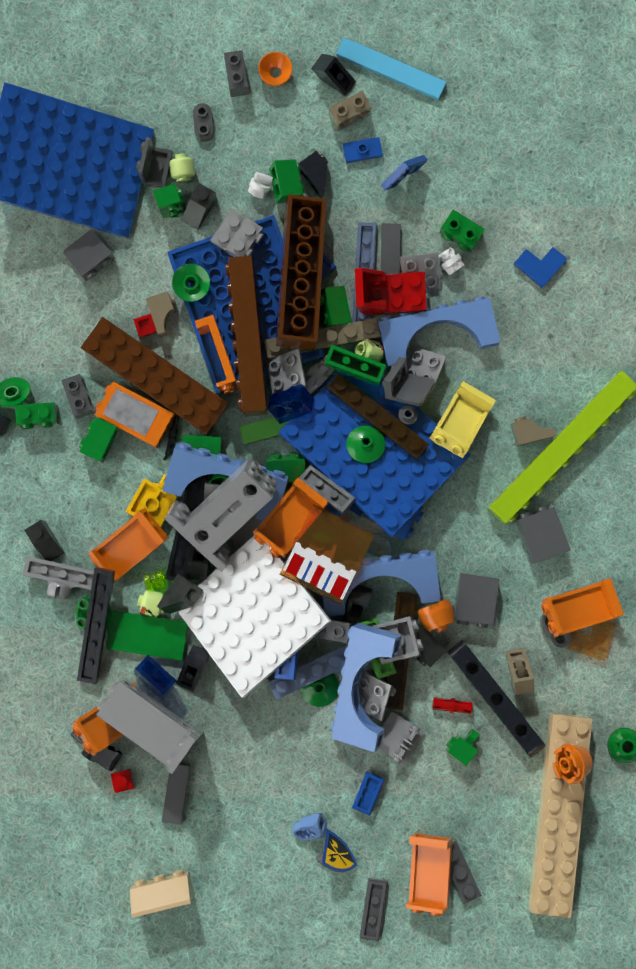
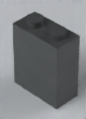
(542, 534)
(476, 600)

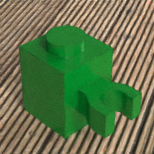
(462, 748)

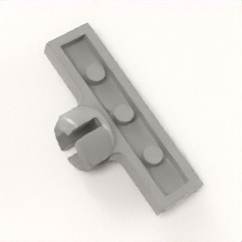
(58, 576)

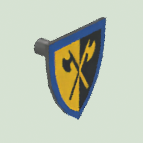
(336, 854)

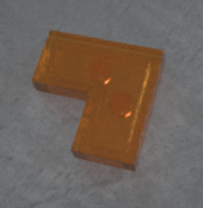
(595, 644)

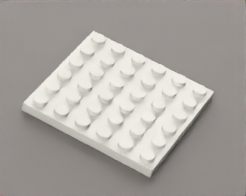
(253, 616)

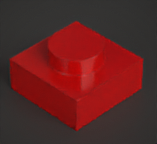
(145, 325)
(122, 780)

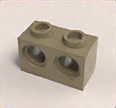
(350, 110)

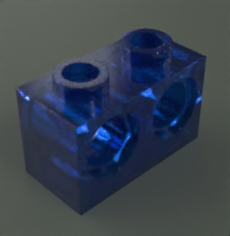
(290, 403)

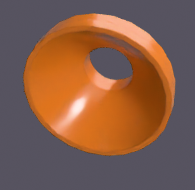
(271, 61)

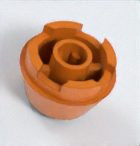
(437, 616)
(572, 763)

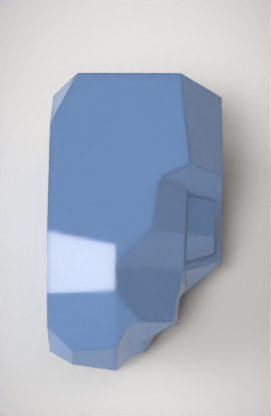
(310, 827)

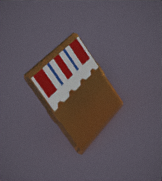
(327, 554)

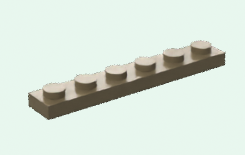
(329, 336)

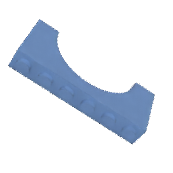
(474, 316)
(192, 463)
(416, 569)
(351, 721)

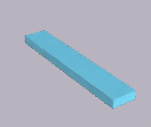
(390, 68)

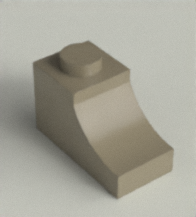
(161, 308)
(527, 432)
(520, 671)

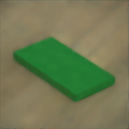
(147, 635)

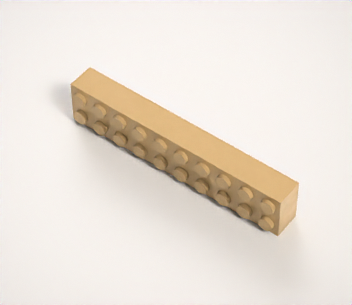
(558, 822)

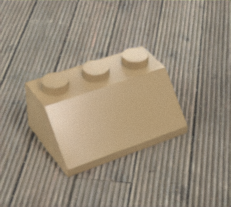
(161, 893)

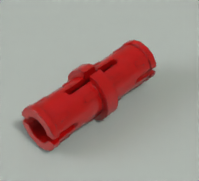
(452, 705)

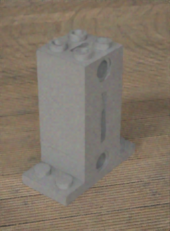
(223, 512)
(148, 724)

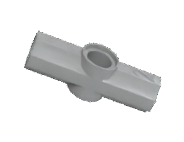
(317, 376)

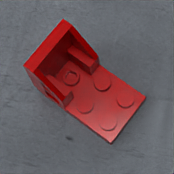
(389, 293)

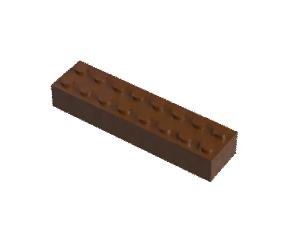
(301, 272)
(248, 339)
(155, 376)

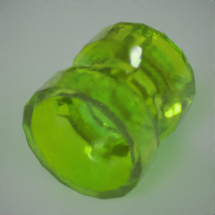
(158, 578)

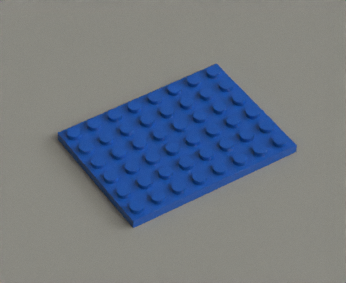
(69, 160)
(267, 271)
(392, 485)

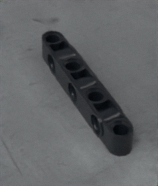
(505, 708)

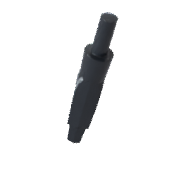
(172, 435)

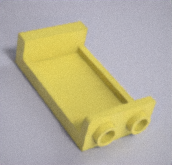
(462, 419)

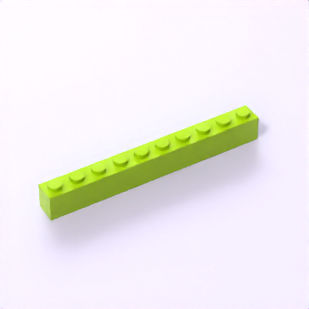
(563, 446)

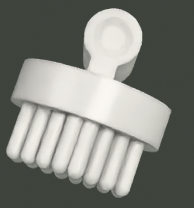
(260, 185)
(450, 261)

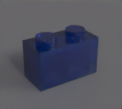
(155, 677)

